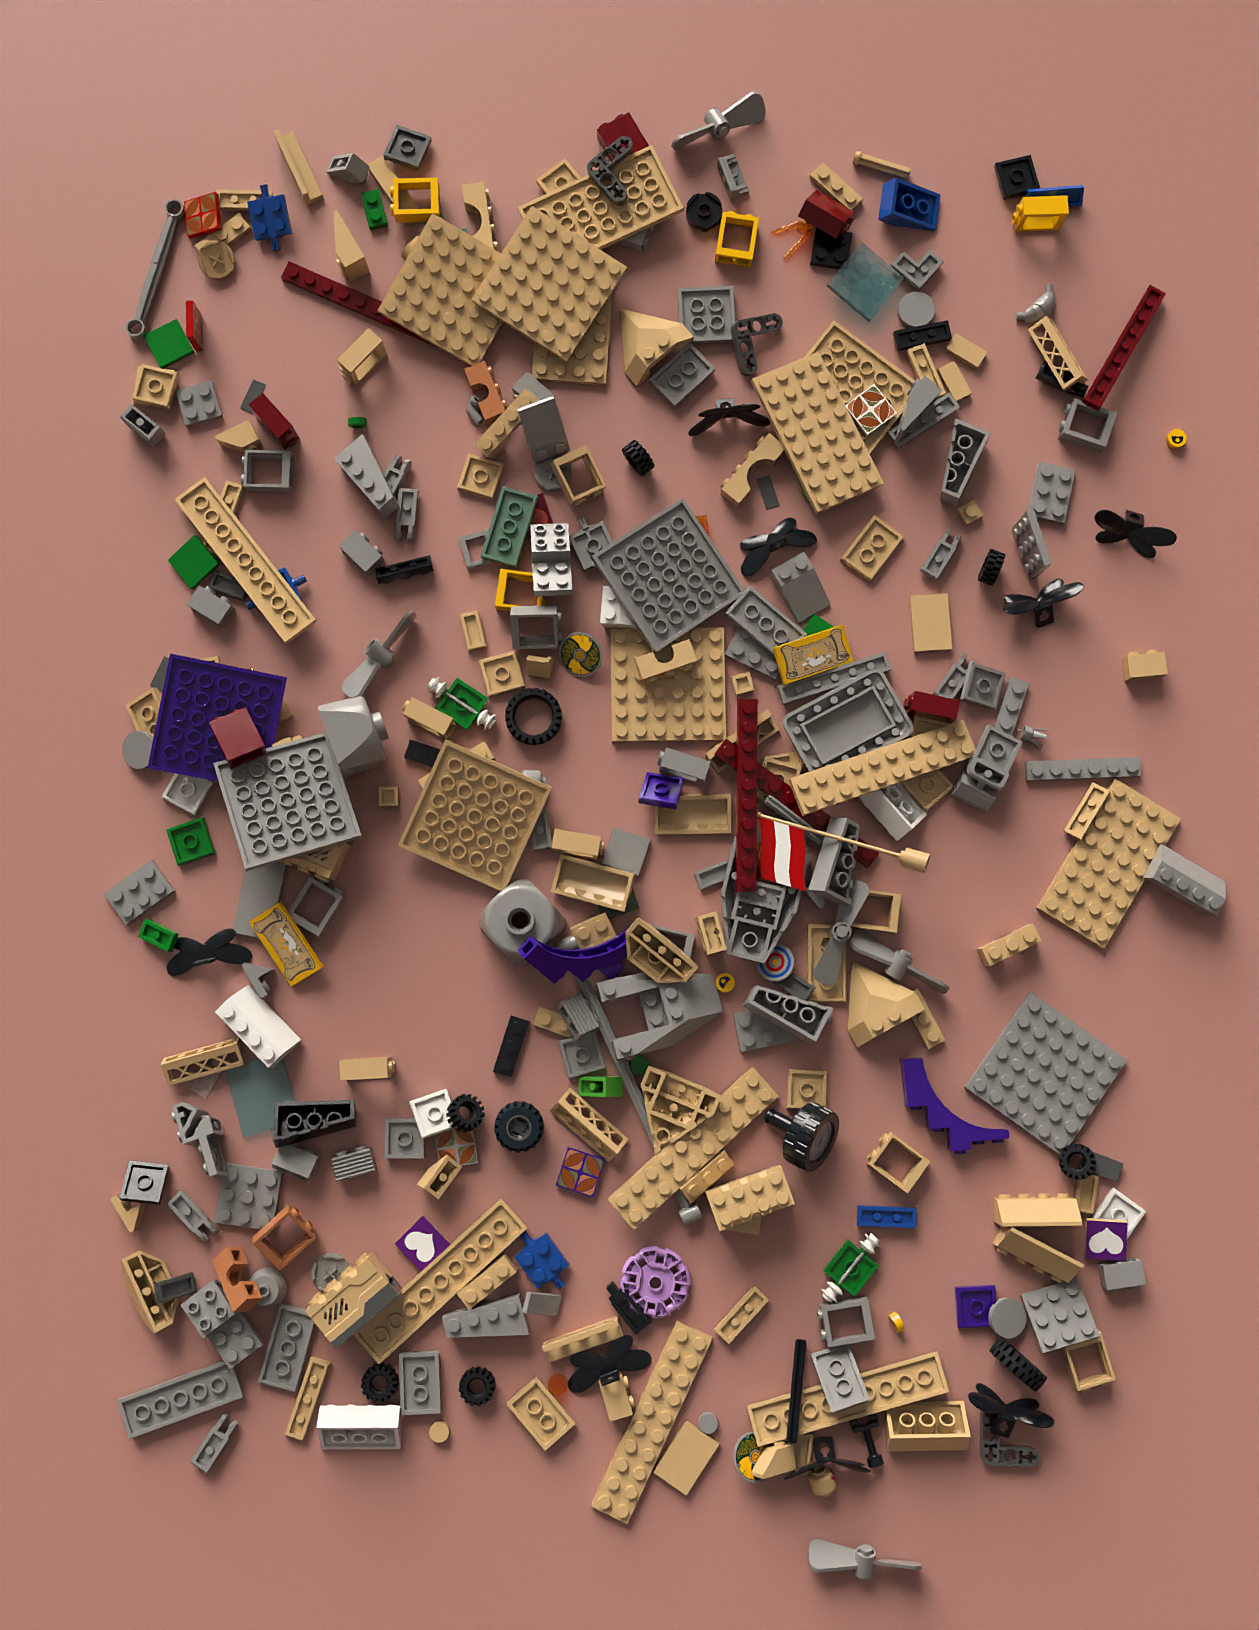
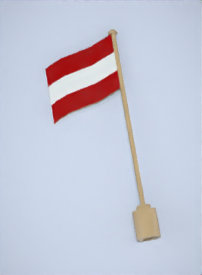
(785, 852)

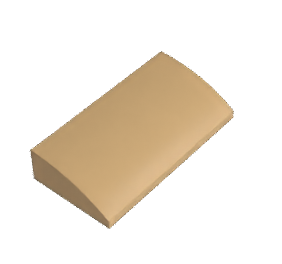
(695, 815)
(593, 882)

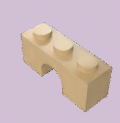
(651, 668)
(1009, 945)
(487, 1281)

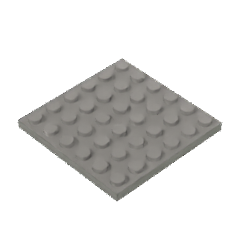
(668, 575)
(288, 802)
(1045, 1073)

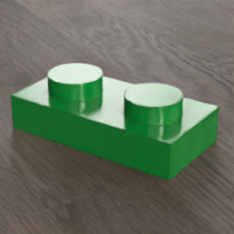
(374, 209)
(158, 935)

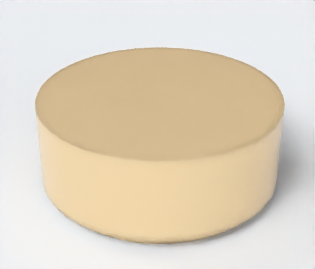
(439, 1431)

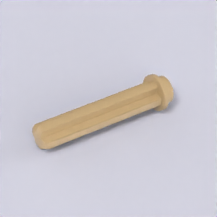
(881, 165)

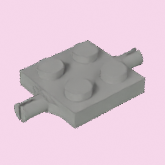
(589, 541)

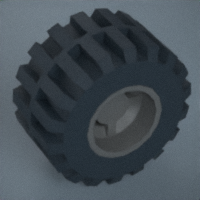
(518, 1126)

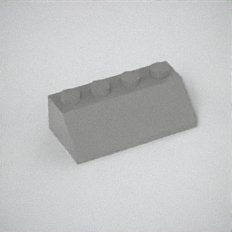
(1186, 881)

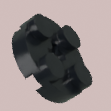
(704, 221)

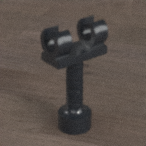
(874, 1459)

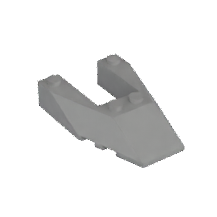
(755, 919)
(668, 1008)

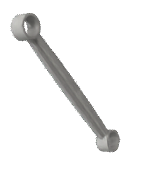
(156, 268)

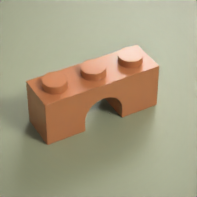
(480, 378)
(229, 1267)

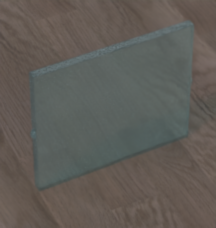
(255, 1092)

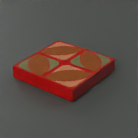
(202, 215)
(194, 325)

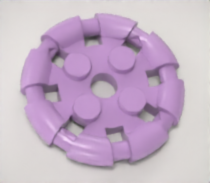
(661, 1271)

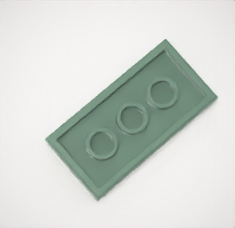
(509, 527)

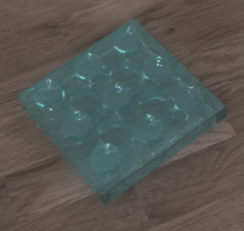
(865, 282)

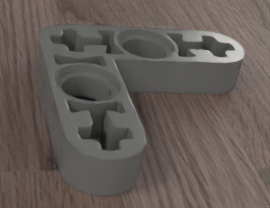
(605, 167)
(745, 337)
(1000, 1450)

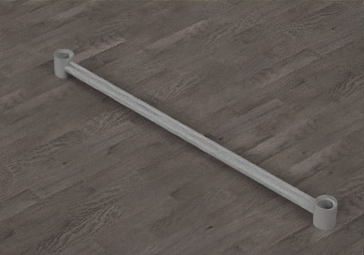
(690, 1211)

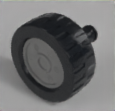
(808, 1134)

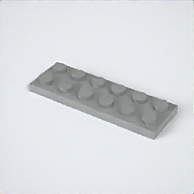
(179, 1398)

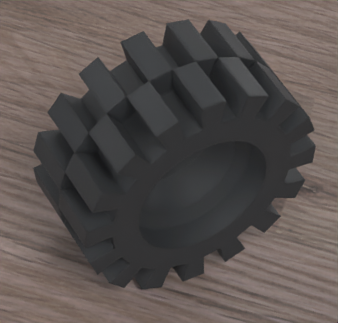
(638, 457)
(991, 567)
(458, 1120)
(1088, 1155)
(379, 1395)
(468, 1395)

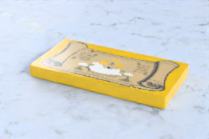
(813, 654)
(286, 944)

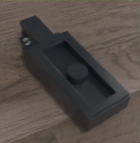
(1047, 376)
(621, 1305)

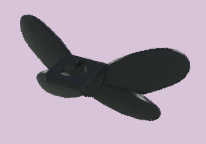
(743, 412)
(1140, 537)
(762, 545)
(1051, 593)
(215, 948)
(595, 1366)
(1022, 1410)
(857, 1466)

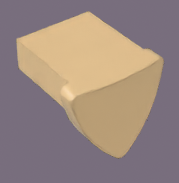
(540, 666)

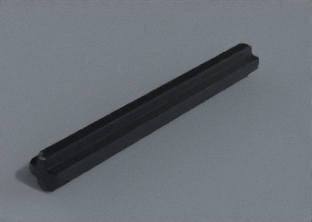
(796, 1391)

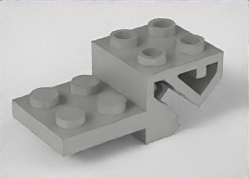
(551, 559)
(987, 769)
(202, 1131)
(228, 1331)

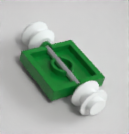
(462, 703)
(850, 1267)

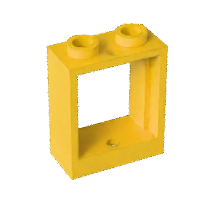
(1040, 213)
(415, 215)
(732, 256)
(502, 588)

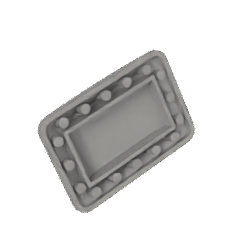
(848, 721)

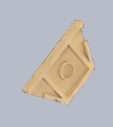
(783, 766)

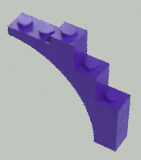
(581, 962)
(959, 1133)

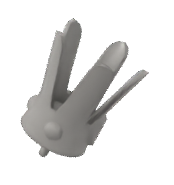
(1028, 732)

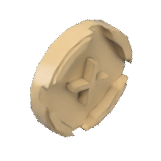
(216, 259)

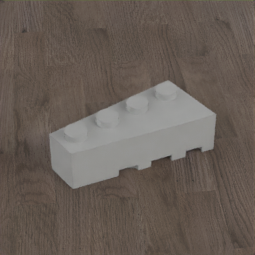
(964, 454)
(364, 470)
(835, 862)
(789, 1013)
(490, 1318)

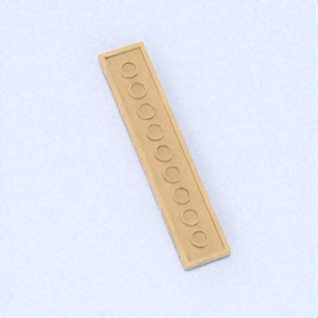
(245, 560)
(882, 767)
(689, 1153)
(440, 1280)
(885, 1386)
(651, 1422)

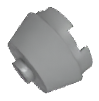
(271, 1286)

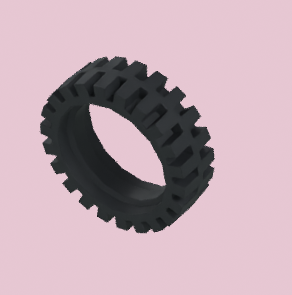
(535, 693)
(1018, 1364)

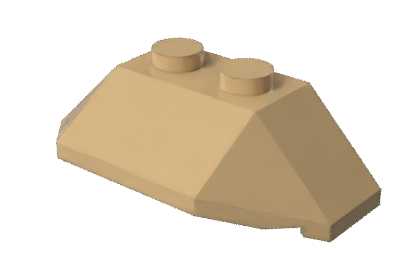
(657, 954)
(139, 1274)

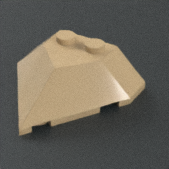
(648, 341)
(877, 1004)
(674, 1105)

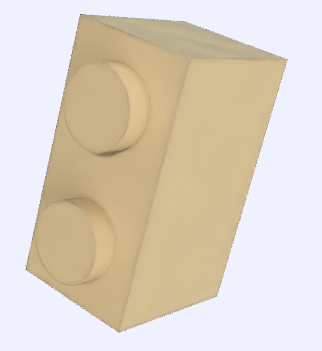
(1144, 666)
(616, 1398)

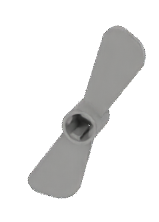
(744, 112)
(379, 655)
(897, 963)
(828, 965)
(830, 1557)

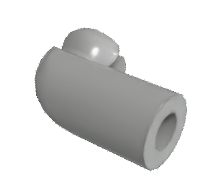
(472, 410)

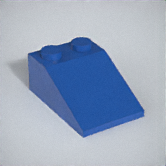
(908, 205)

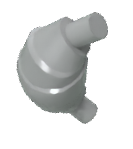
(1040, 308)

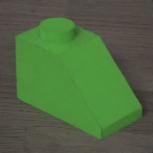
(600, 1086)

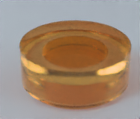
(557, 1384)

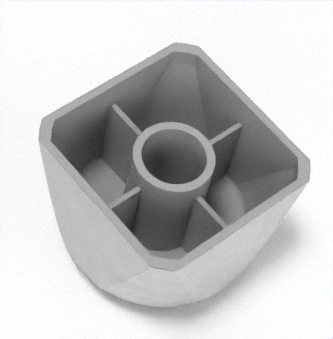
(354, 735)
(521, 896)

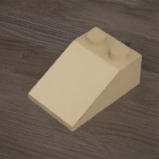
(350, 257)

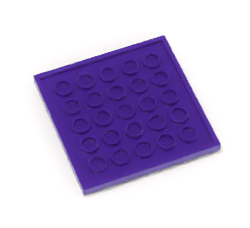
(195, 695)

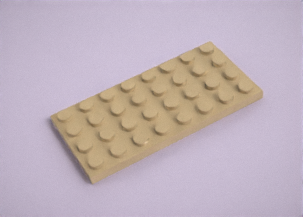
(593, 217)
(817, 432)
(1108, 864)

